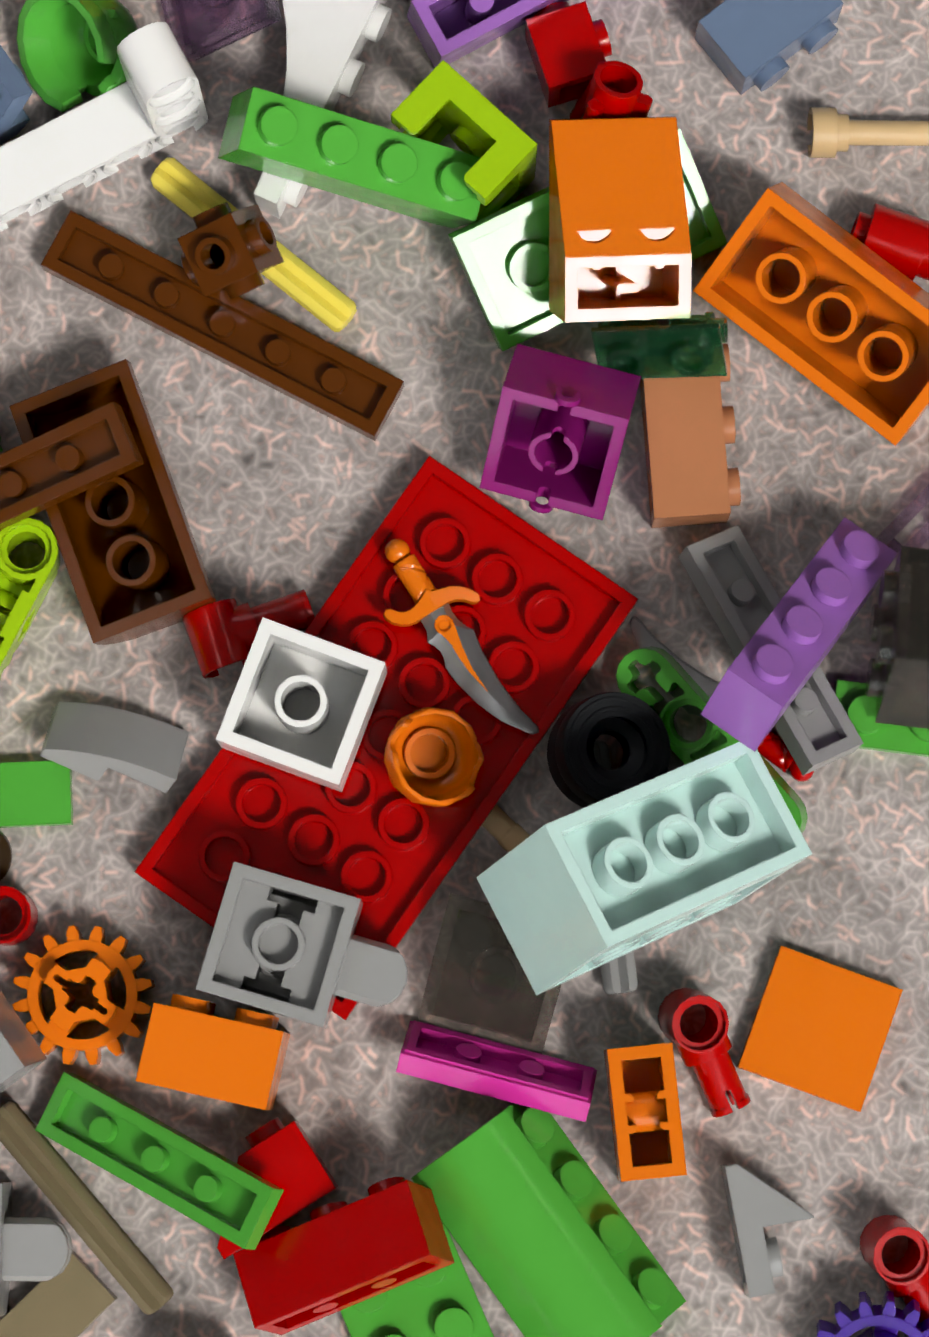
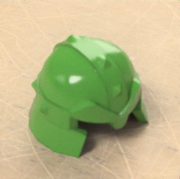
(72, 47)

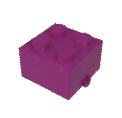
(559, 432)

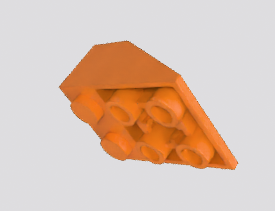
(617, 220)

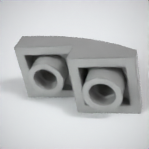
(104, 737)

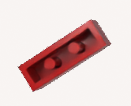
(343, 1256)

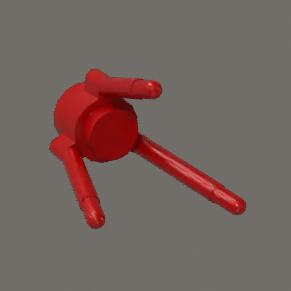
(613, 93)

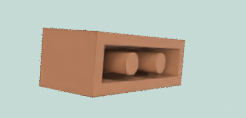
(687, 450)

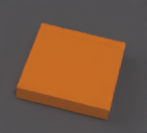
(819, 1028)

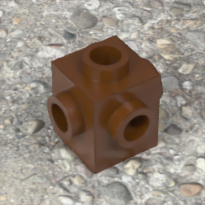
(229, 250)

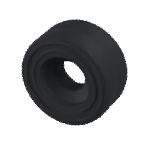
(614, 714)

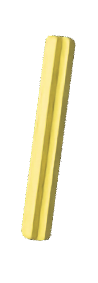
(291, 276)

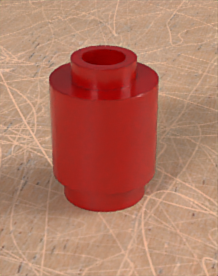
(896, 238)

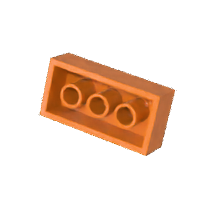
(827, 309)

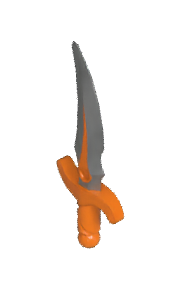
(451, 637)

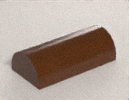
(126, 536)

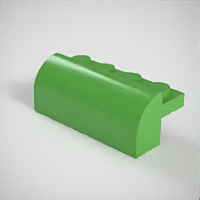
(547, 1232)

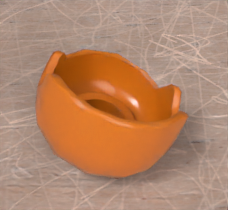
(433, 757)

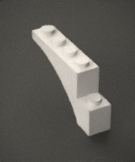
(322, 64)

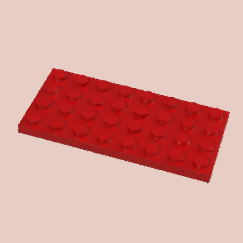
(542, 631)

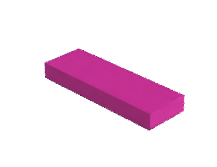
(497, 1070)

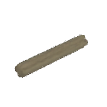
(82, 1210)

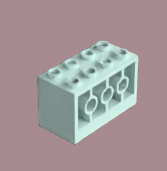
(642, 865)

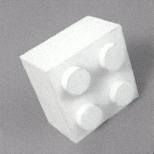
(302, 704)

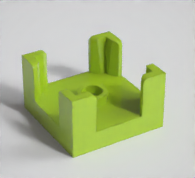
(453, 106)

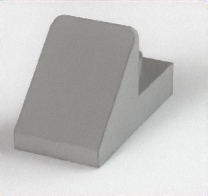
(751, 1208)

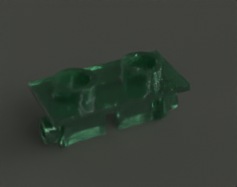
(663, 351)

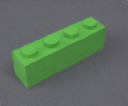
(349, 157)

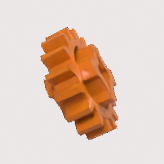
(102, 970)

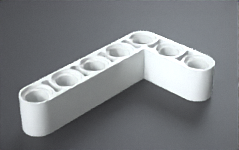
(93, 138)

